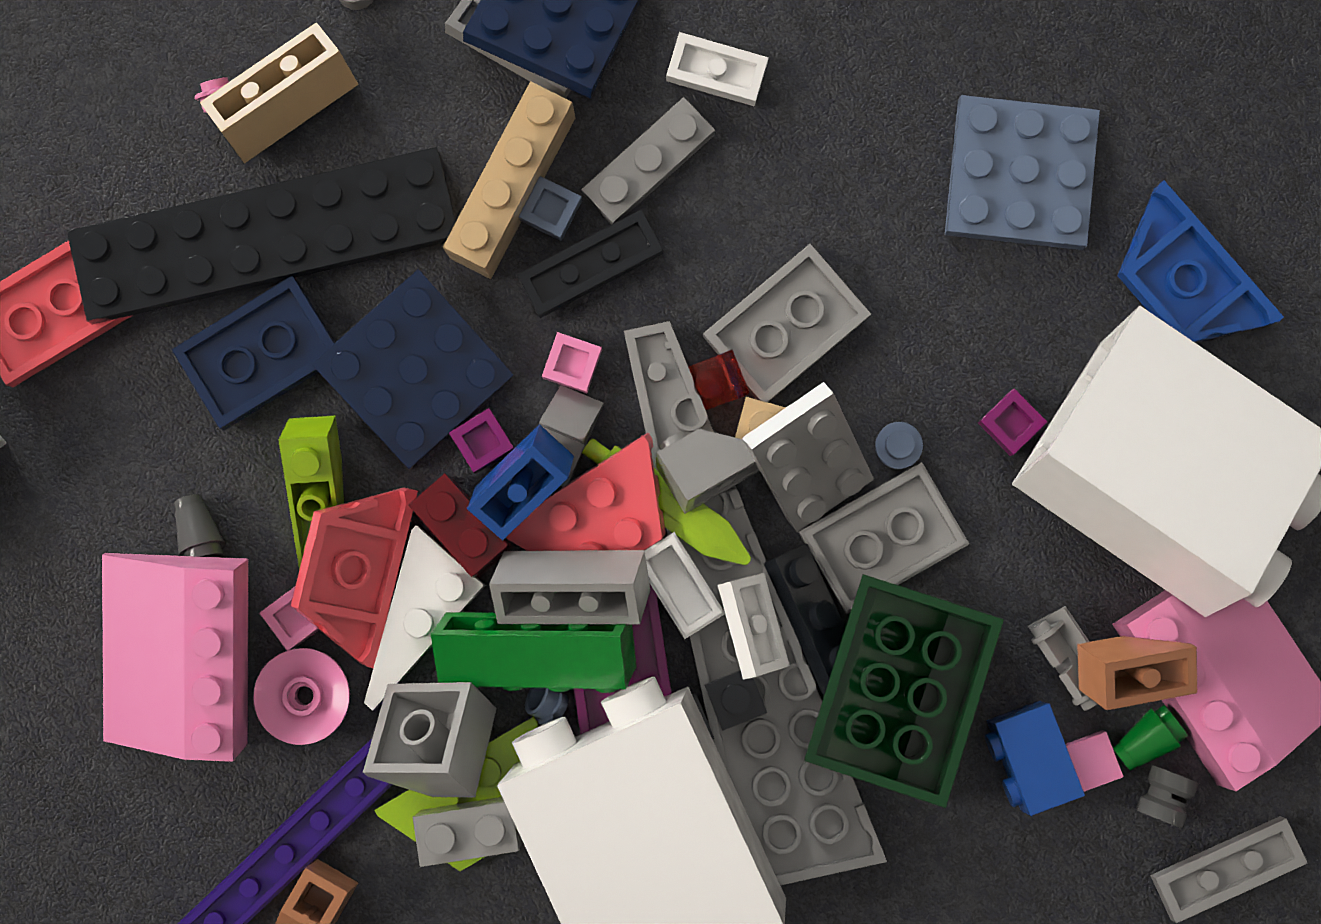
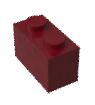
(467, 539)

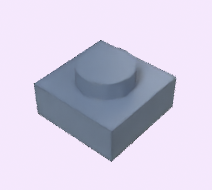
(550, 208)

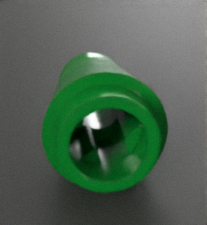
(1150, 738)

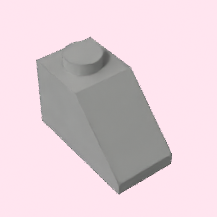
(702, 465)

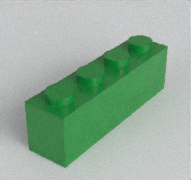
(532, 655)

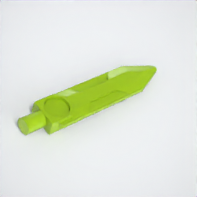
(699, 527)

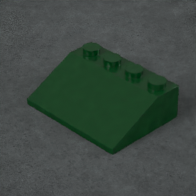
(903, 690)

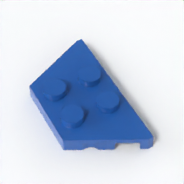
(1189, 276)

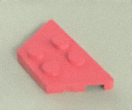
(602, 509)
(353, 570)

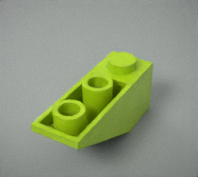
(311, 471)

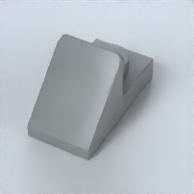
(571, 421)

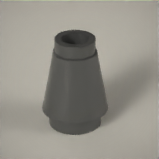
(196, 529)

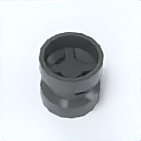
(1167, 796)

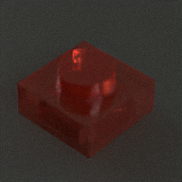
(718, 380)

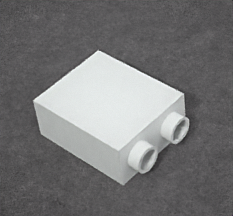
(1179, 466)
(639, 819)

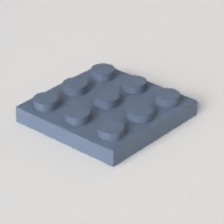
(1022, 172)

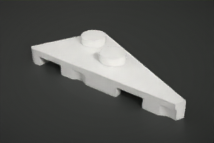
(425, 590)

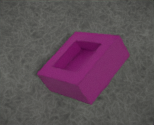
(1012, 422)
(481, 441)

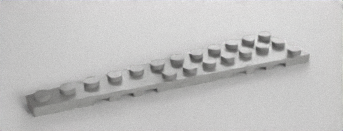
(800, 811)

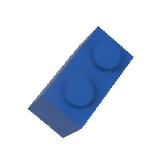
(521, 482)
(1033, 758)

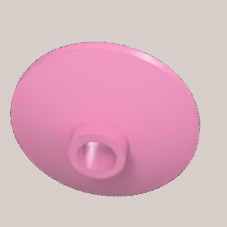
(278, 701)

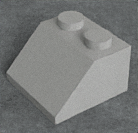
(431, 738)

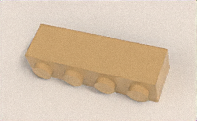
(508, 179)

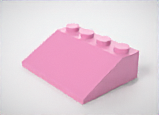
(176, 654)
(1252, 684)

